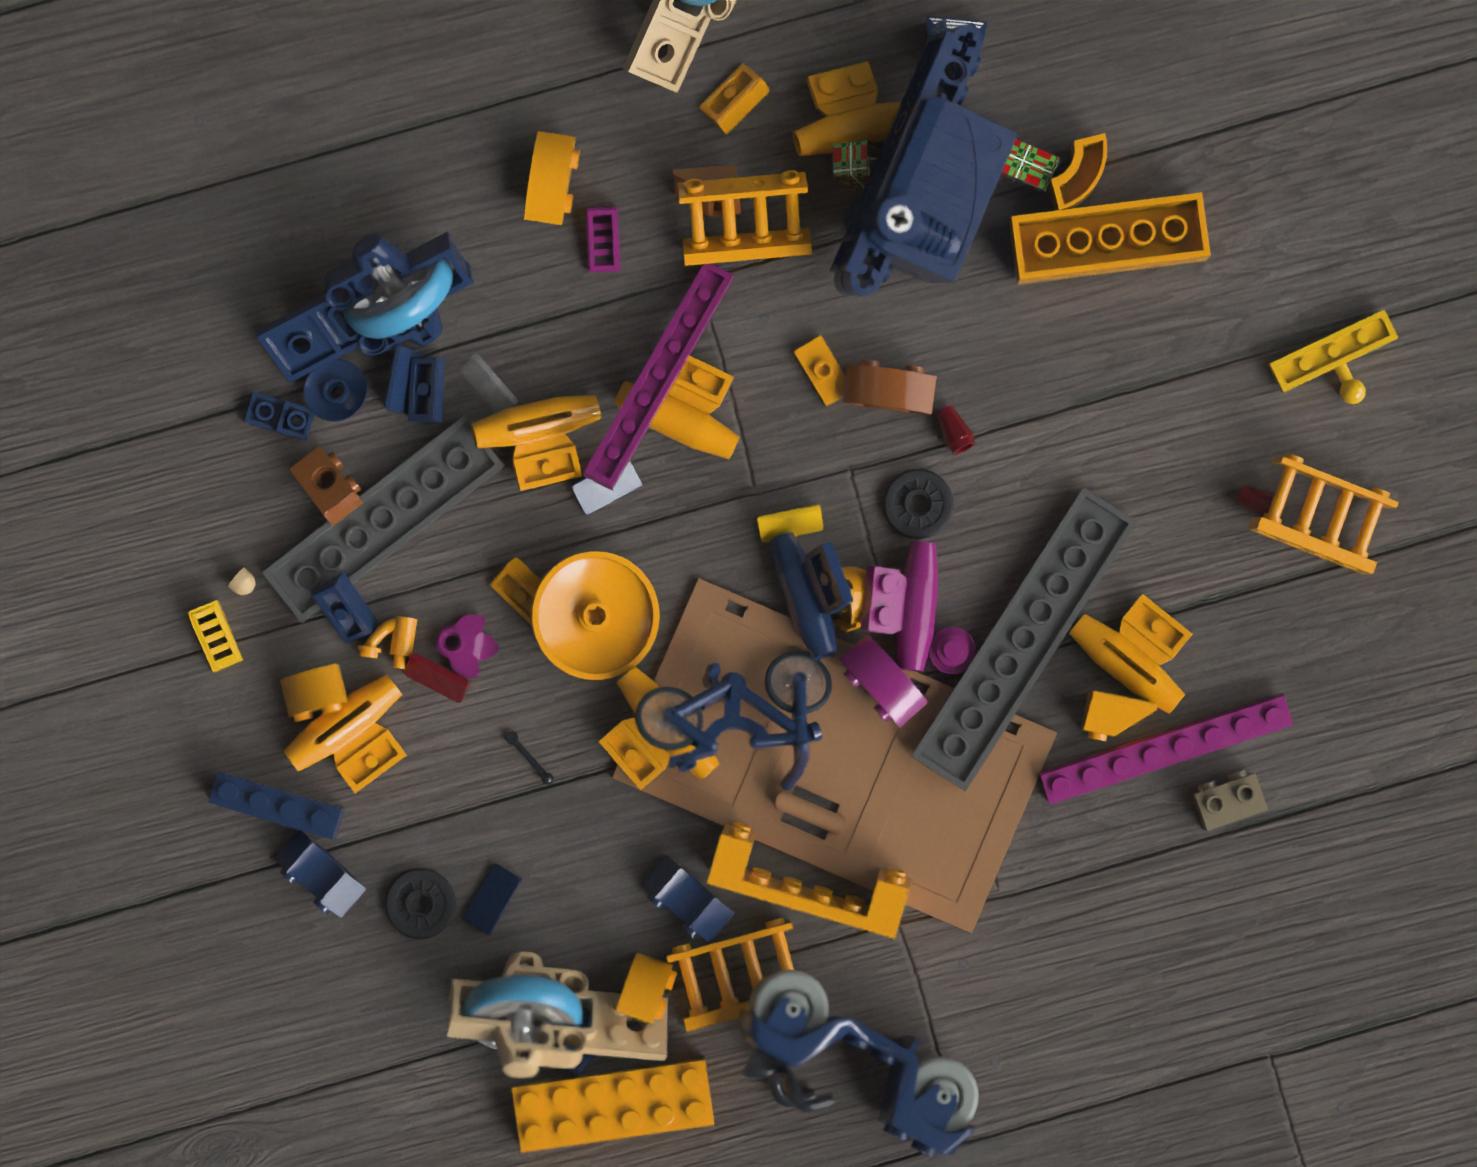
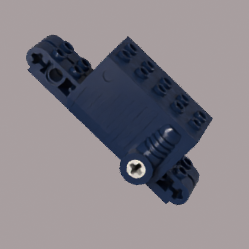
(927, 178)

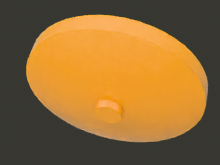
(595, 615)

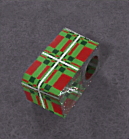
(854, 163)
(1030, 166)

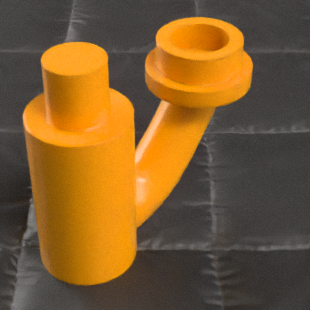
(401, 643)

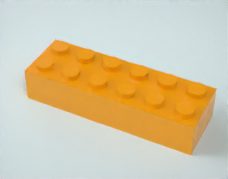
(1109, 238)
(613, 1105)

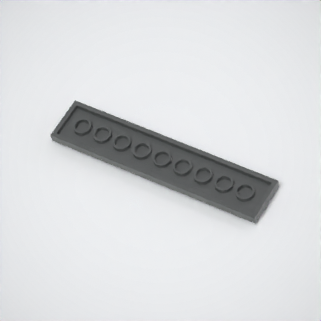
(1024, 639)

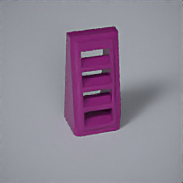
(600, 211)

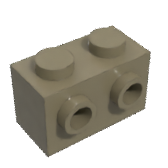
(1229, 801)

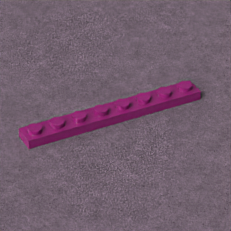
(658, 376)
(1165, 748)

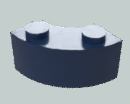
(320, 874)
(688, 899)

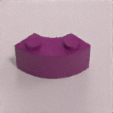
(883, 680)

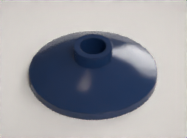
(326, 380)

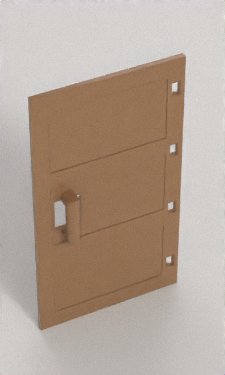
(888, 802)

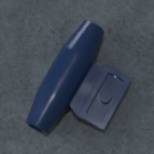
(812, 590)

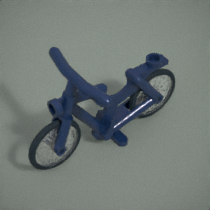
(794, 683)

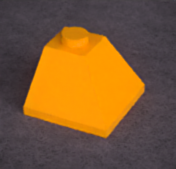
(1112, 714)

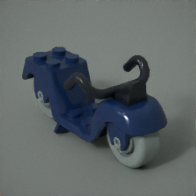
(791, 1024)

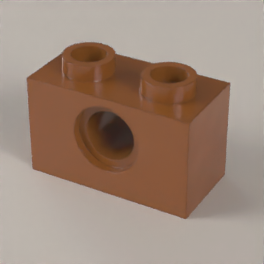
(315, 472)

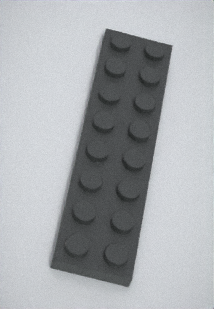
(387, 519)

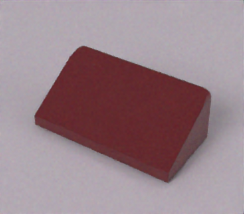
(437, 678)

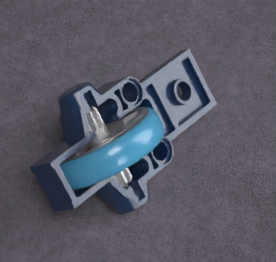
(385, 299)

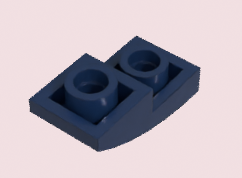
(279, 416)

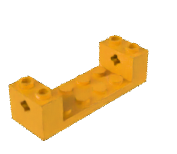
(879, 917)

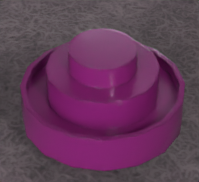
(952, 650)

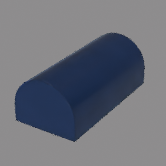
(426, 390)

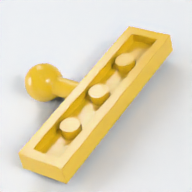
(1334, 353)

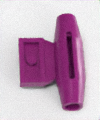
(904, 604)

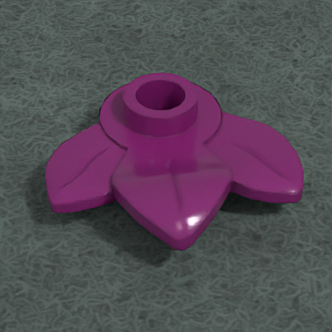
(471, 647)

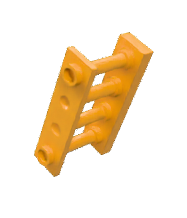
(745, 246)
(1299, 535)
(730, 1005)

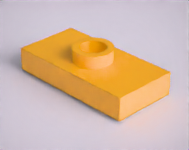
(822, 370)

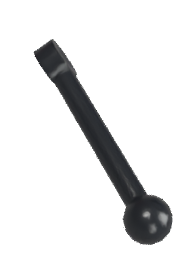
(512, 738)

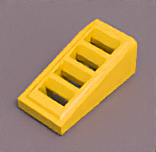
(195, 615)

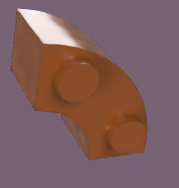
(889, 388)

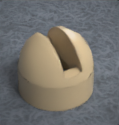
(242, 583)

